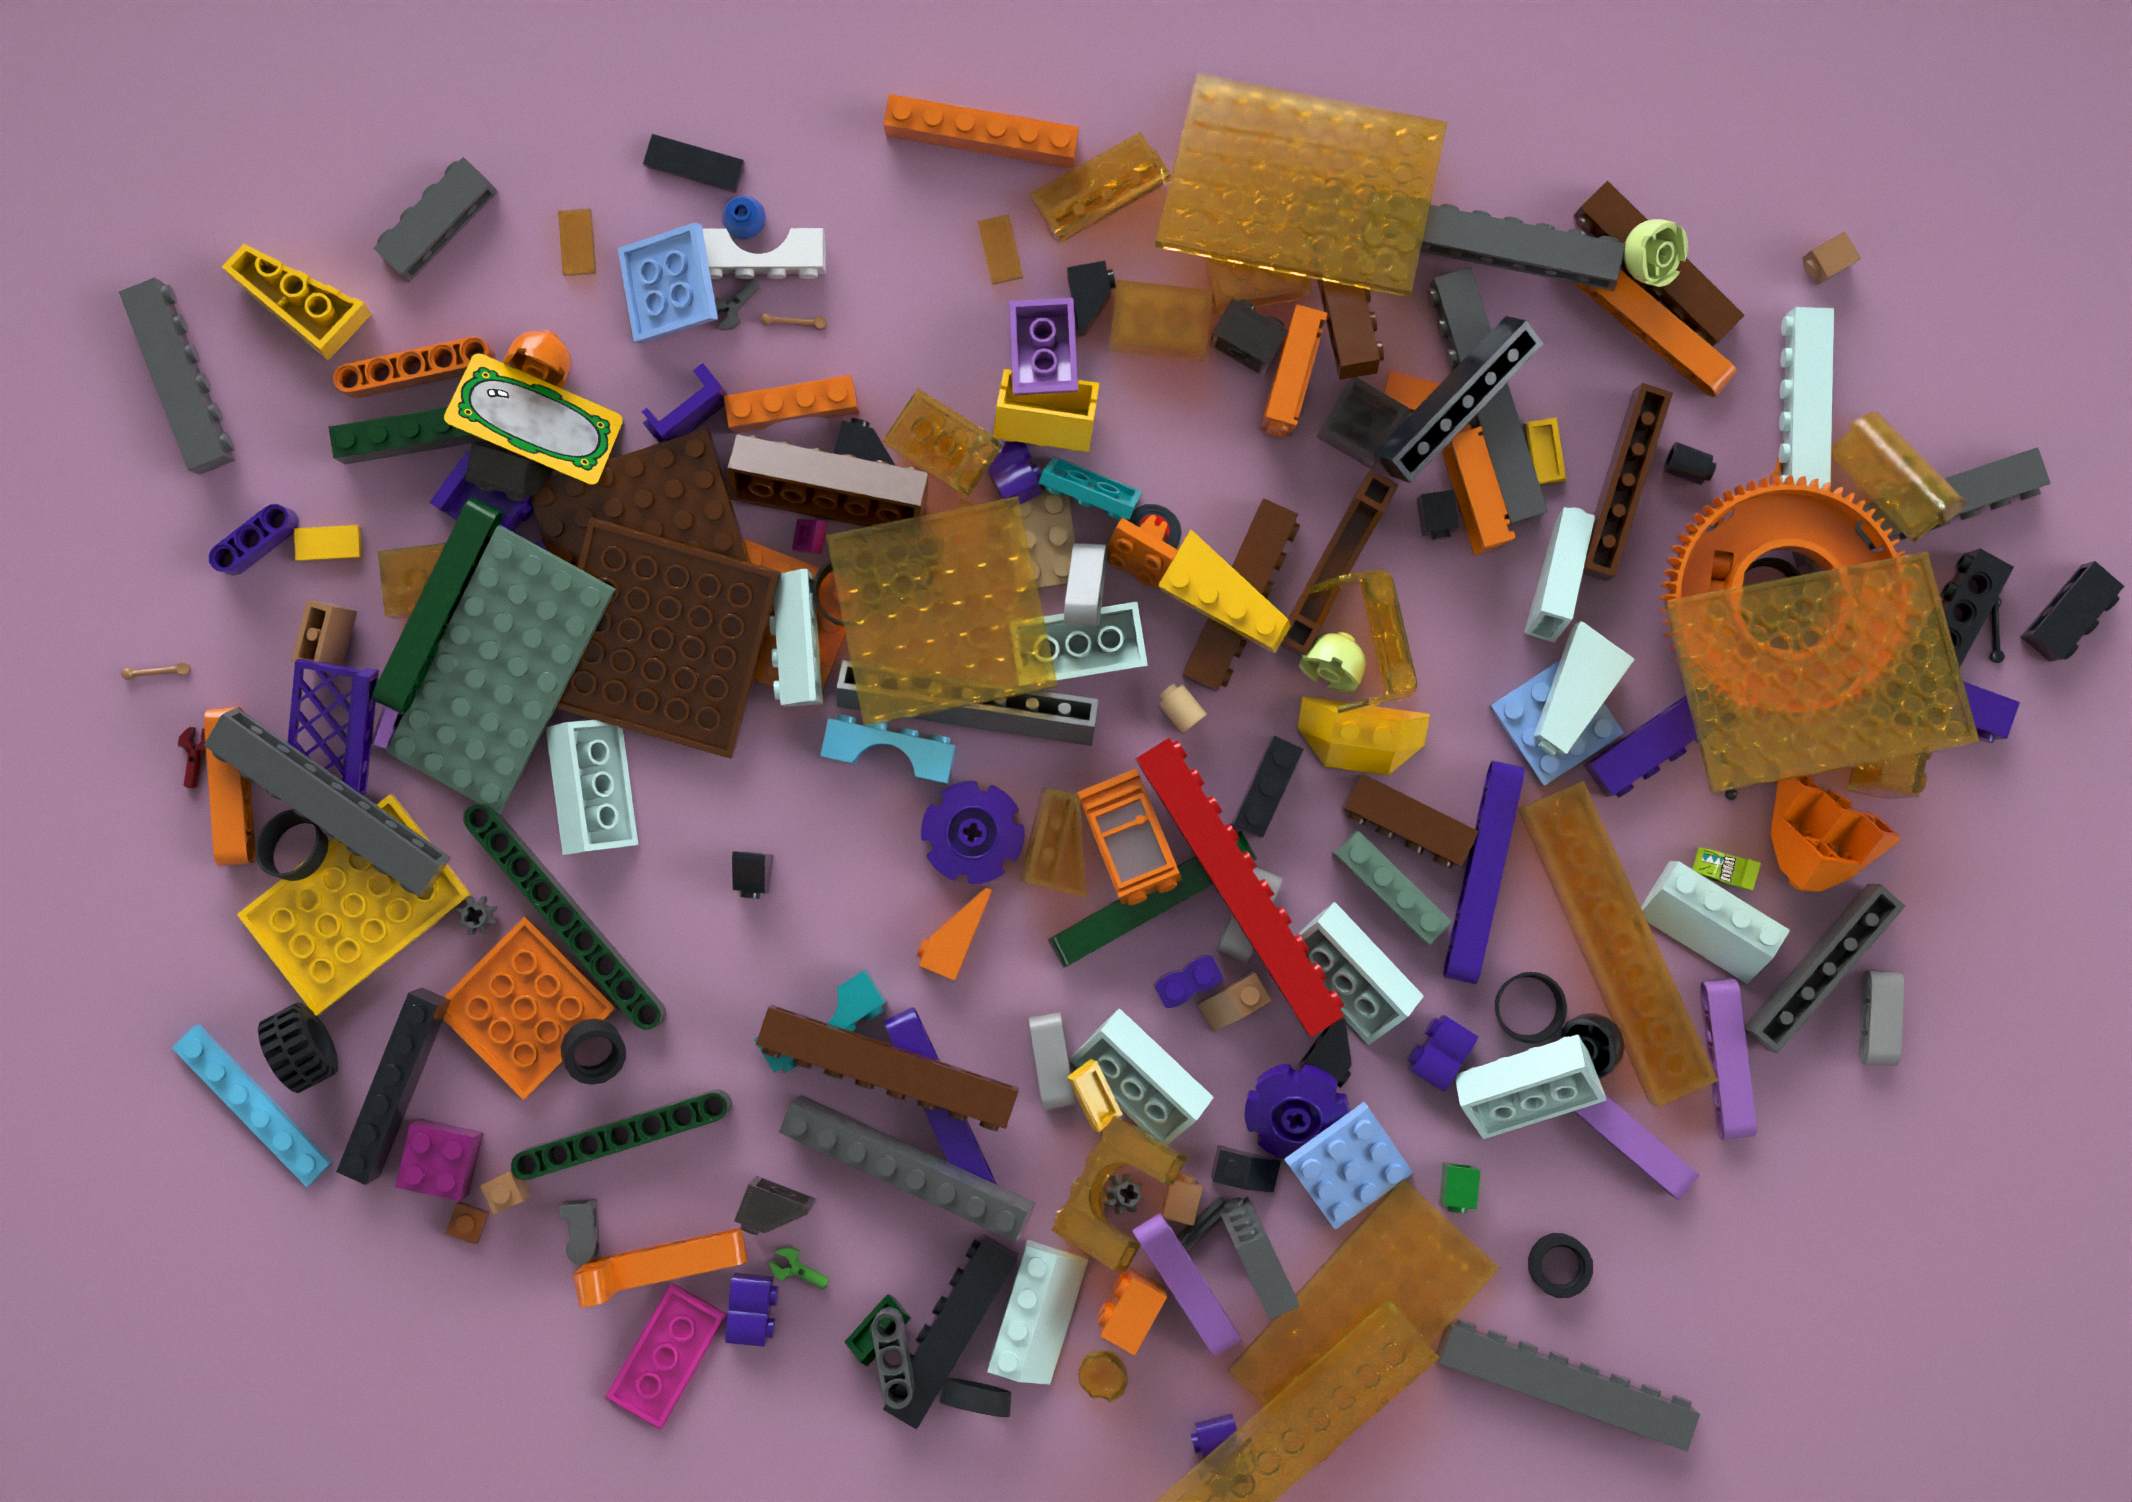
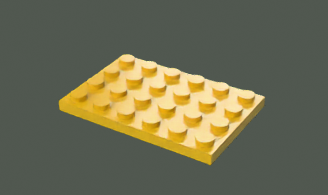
(345, 919)

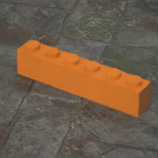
(981, 131)

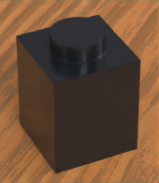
(1438, 514)

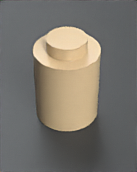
(1181, 707)

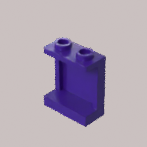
(691, 412)
(456, 492)

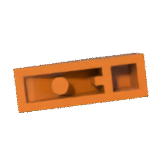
(950, 943)

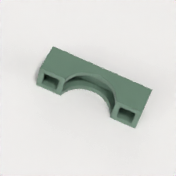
(1392, 887)

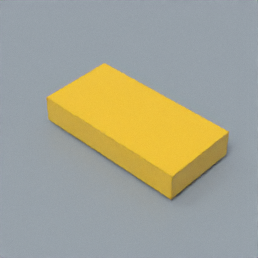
(1545, 450)
(328, 543)
(1094, 1095)

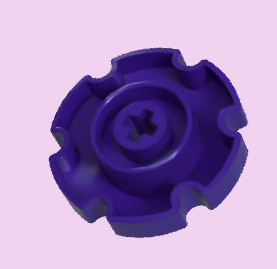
(953, 851)
(1292, 1107)

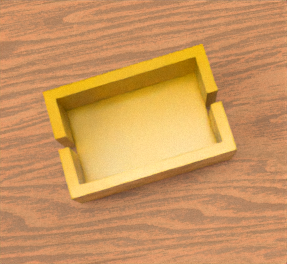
(1047, 419)

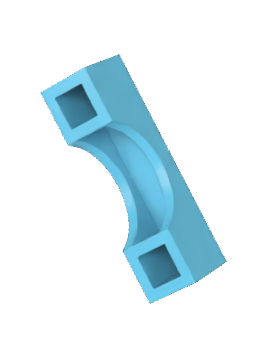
(848, 741)

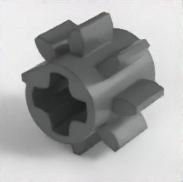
(470, 910)
(1114, 1197)

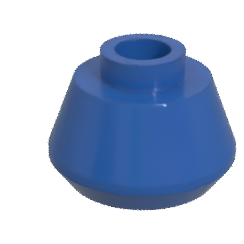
(742, 224)

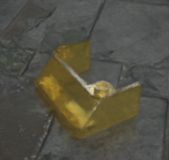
(1387, 633)

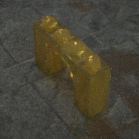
(1082, 1217)

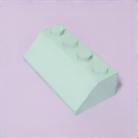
(796, 641)
(1097, 649)
(591, 786)
(1712, 922)
(1367, 982)
(1144, 1078)
(1529, 1087)
(1037, 1314)

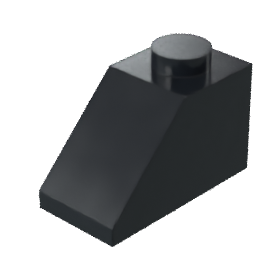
(1091, 291)
(861, 441)
(751, 873)
(1331, 1052)
(1245, 1170)

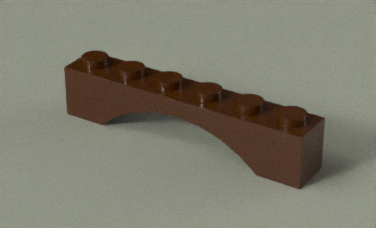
(1338, 560)

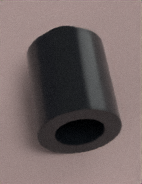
(1689, 463)

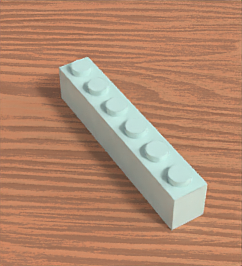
(1807, 394)

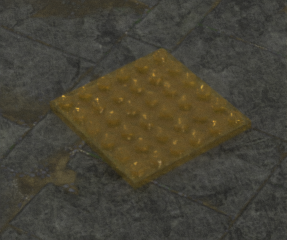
(941, 611)

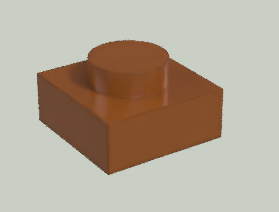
(467, 1222)

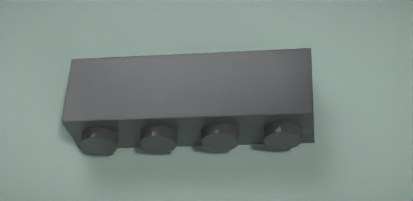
(435, 218)

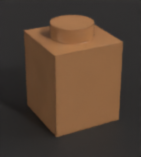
(1830, 258)
(505, 1192)
(1182, 1199)

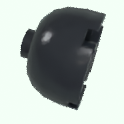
(1600, 1038)

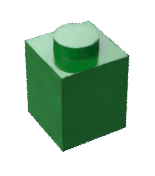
(1459, 1187)

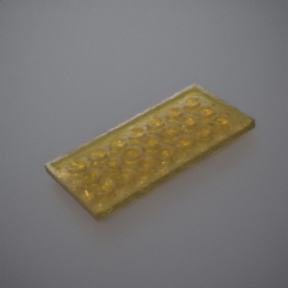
(1395, 1253)

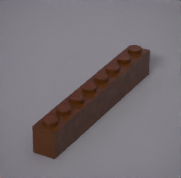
(888, 1067)

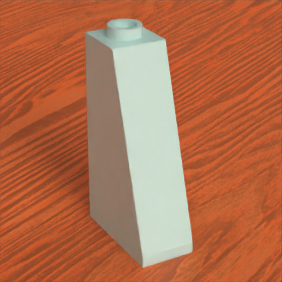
(1560, 575)
(1579, 688)

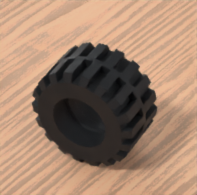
(297, 1047)

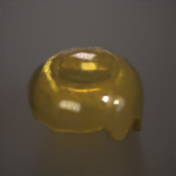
(1103, 1375)

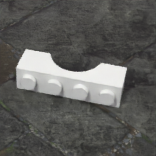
(799, 254)

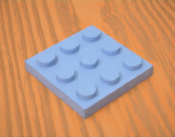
(667, 283)
(1520, 714)
(1349, 1165)

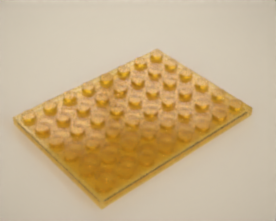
(1302, 185)
(1820, 672)

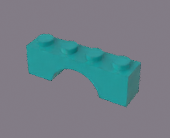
(856, 999)

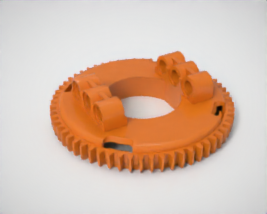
(1771, 520)

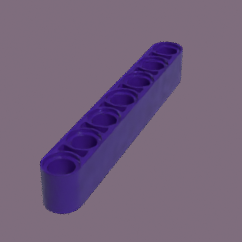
(1484, 872)
(953, 1134)

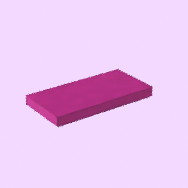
(666, 1355)

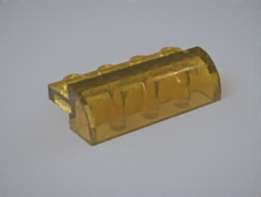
(1100, 187)
(1896, 476)

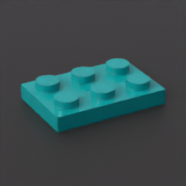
(1090, 488)

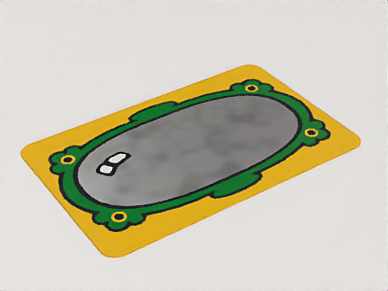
(534, 418)

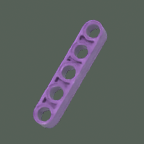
(1728, 1058)
(1639, 1146)
(1187, 1284)

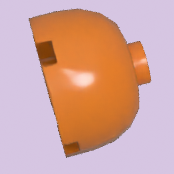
(541, 356)

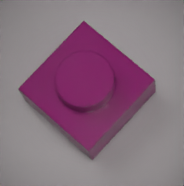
(809, 536)

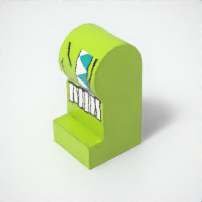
(1726, 868)

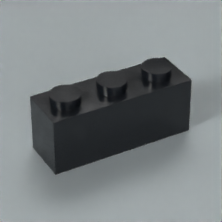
(2073, 612)
(1267, 786)

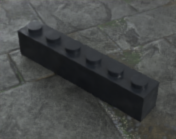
(1458, 398)
(393, 1085)
(953, 1325)

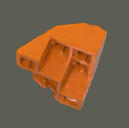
(1821, 837)

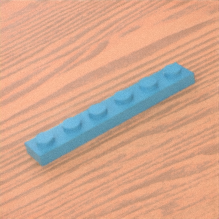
(252, 1105)

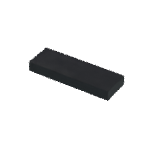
(694, 163)

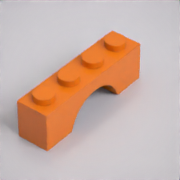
(808, 399)

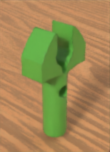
(797, 1268)

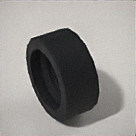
(603, 1071)
(1583, 1276)

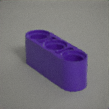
(238, 540)

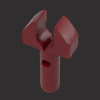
(194, 755)

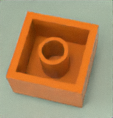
(1132, 1310)

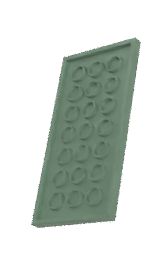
(500, 669)

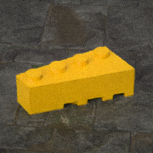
(304, 305)
(1219, 592)

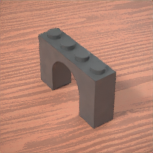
(1258, 1257)

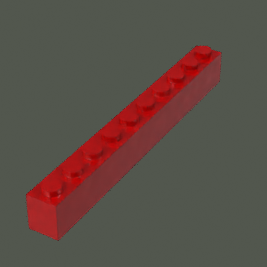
(1239, 886)

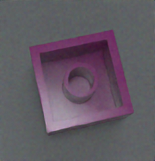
(439, 1159)

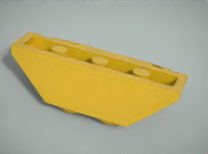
(1361, 739)

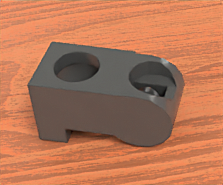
(583, 1229)

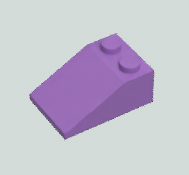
(1043, 346)

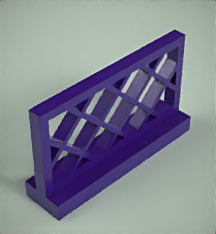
(359, 724)

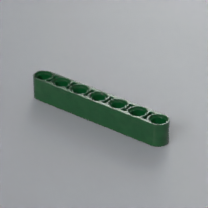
(436, 606)
(1119, 919)
(606, 1137)

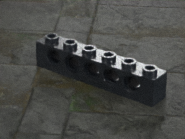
(1990, 577)

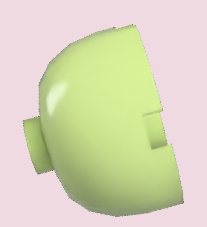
(1655, 251)
(1335, 660)

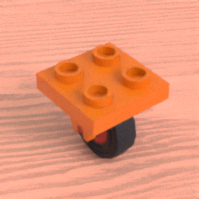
(1145, 543)

